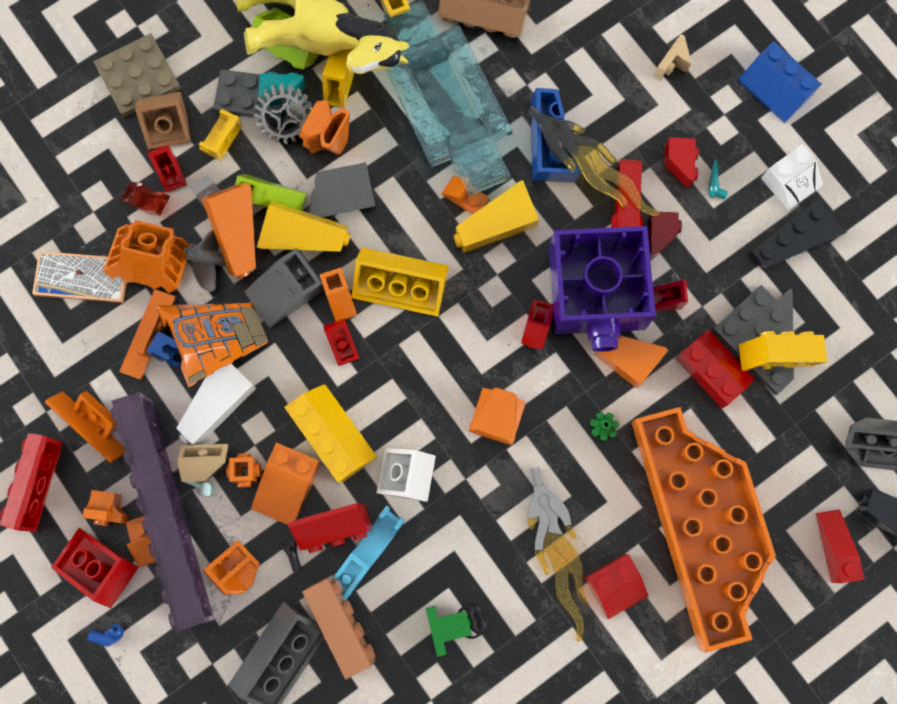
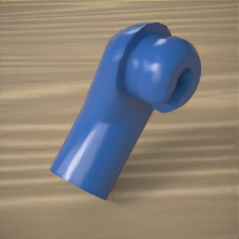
(108, 637)

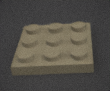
(136, 73)

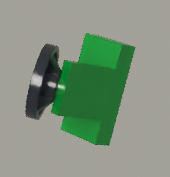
(454, 626)

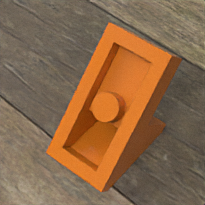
(458, 194)
(139, 542)

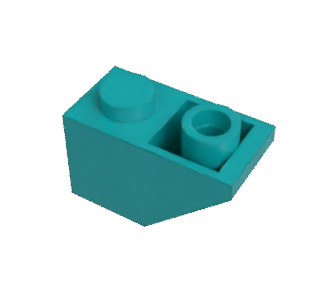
(275, 79)

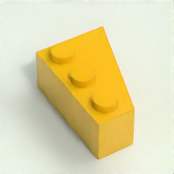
(783, 350)

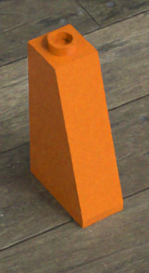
(233, 227)

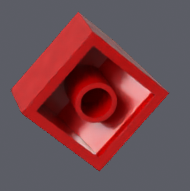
(617, 585)

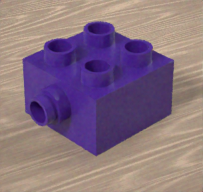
(601, 283)

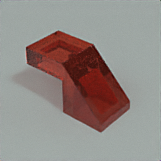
(144, 199)

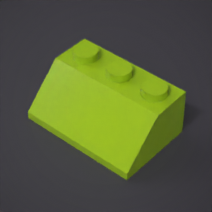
(298, 58)

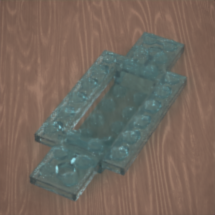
(439, 104)

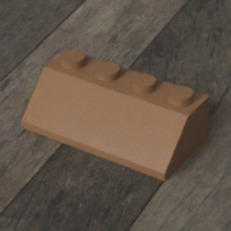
(493, 15)

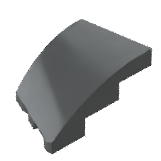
(341, 190)

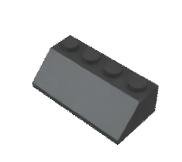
(277, 657)

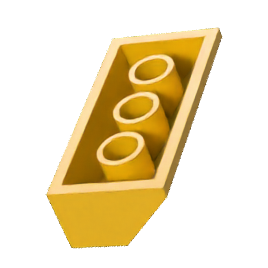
(399, 281)
(331, 433)

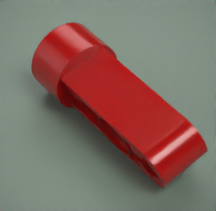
(629, 215)

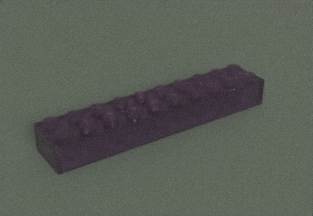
(162, 512)

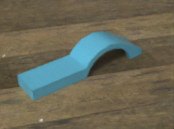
(368, 551)

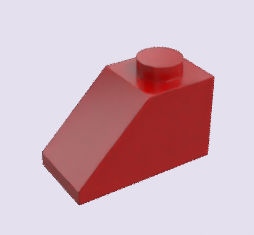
(537, 324)

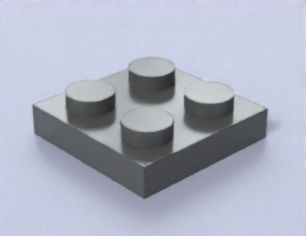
(237, 93)

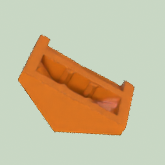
(233, 570)

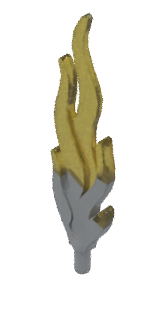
(551, 540)

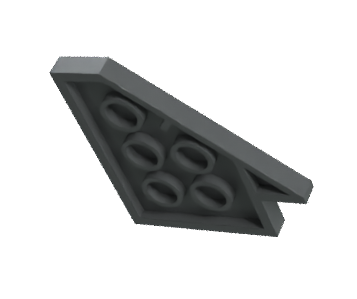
(749, 319)

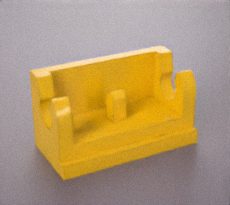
(221, 135)

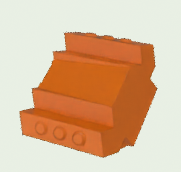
(147, 256)

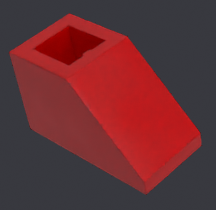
(680, 159)

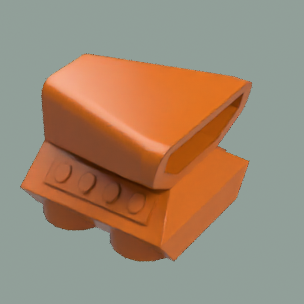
(325, 129)
(497, 415)

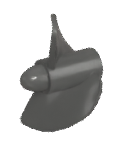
(203, 260)

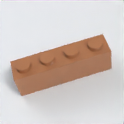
(339, 626)

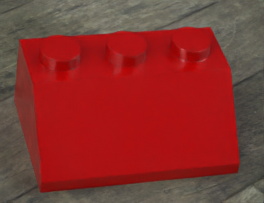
(715, 369)
(331, 527)

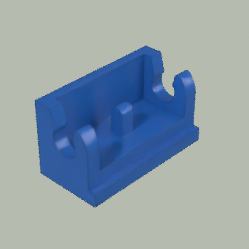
(164, 349)

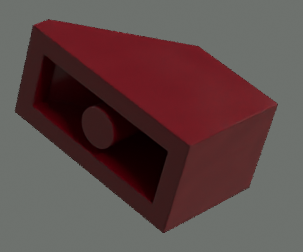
(662, 231)

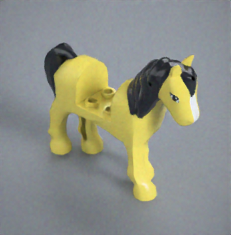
(327, 29)

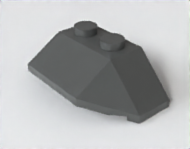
(873, 443)

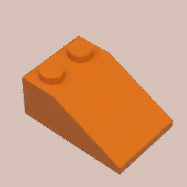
(285, 484)

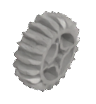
(273, 110)

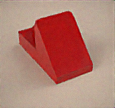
(341, 342)

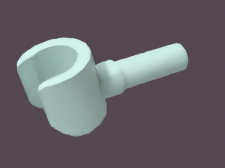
(205, 488)

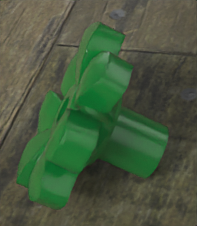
(600, 429)

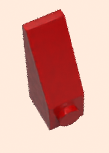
(839, 548)

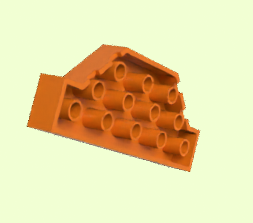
(709, 526)

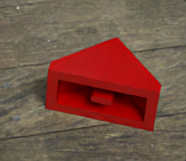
(167, 168)
(670, 296)

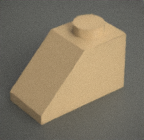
(200, 461)

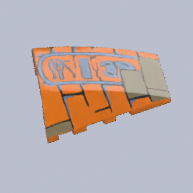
(212, 335)

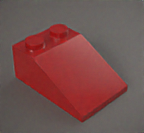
(94, 568)

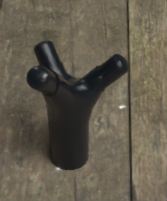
(291, 551)

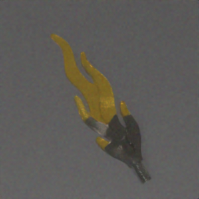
(561, 136)

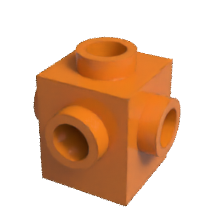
(236, 466)

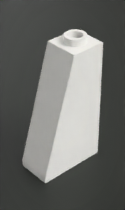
(213, 403)

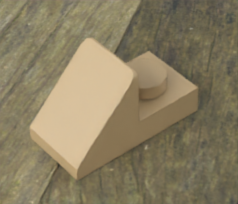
(677, 57)

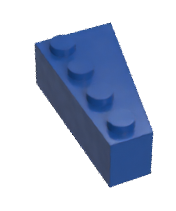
(544, 164)

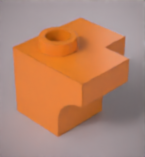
(105, 508)

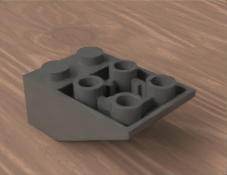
(284, 288)

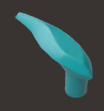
(713, 188)

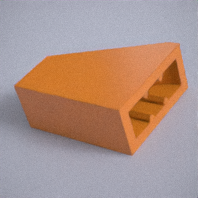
(633, 359)

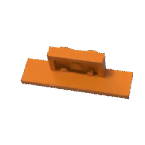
(137, 357)
(90, 421)

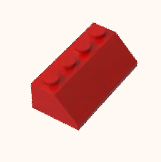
(31, 483)

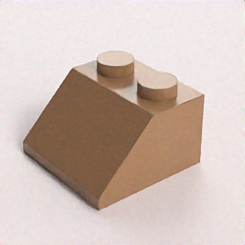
(163, 120)

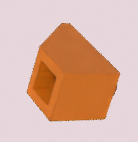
(338, 294)

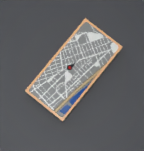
(76, 278)

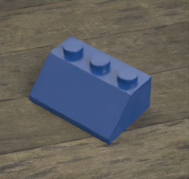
(779, 82)

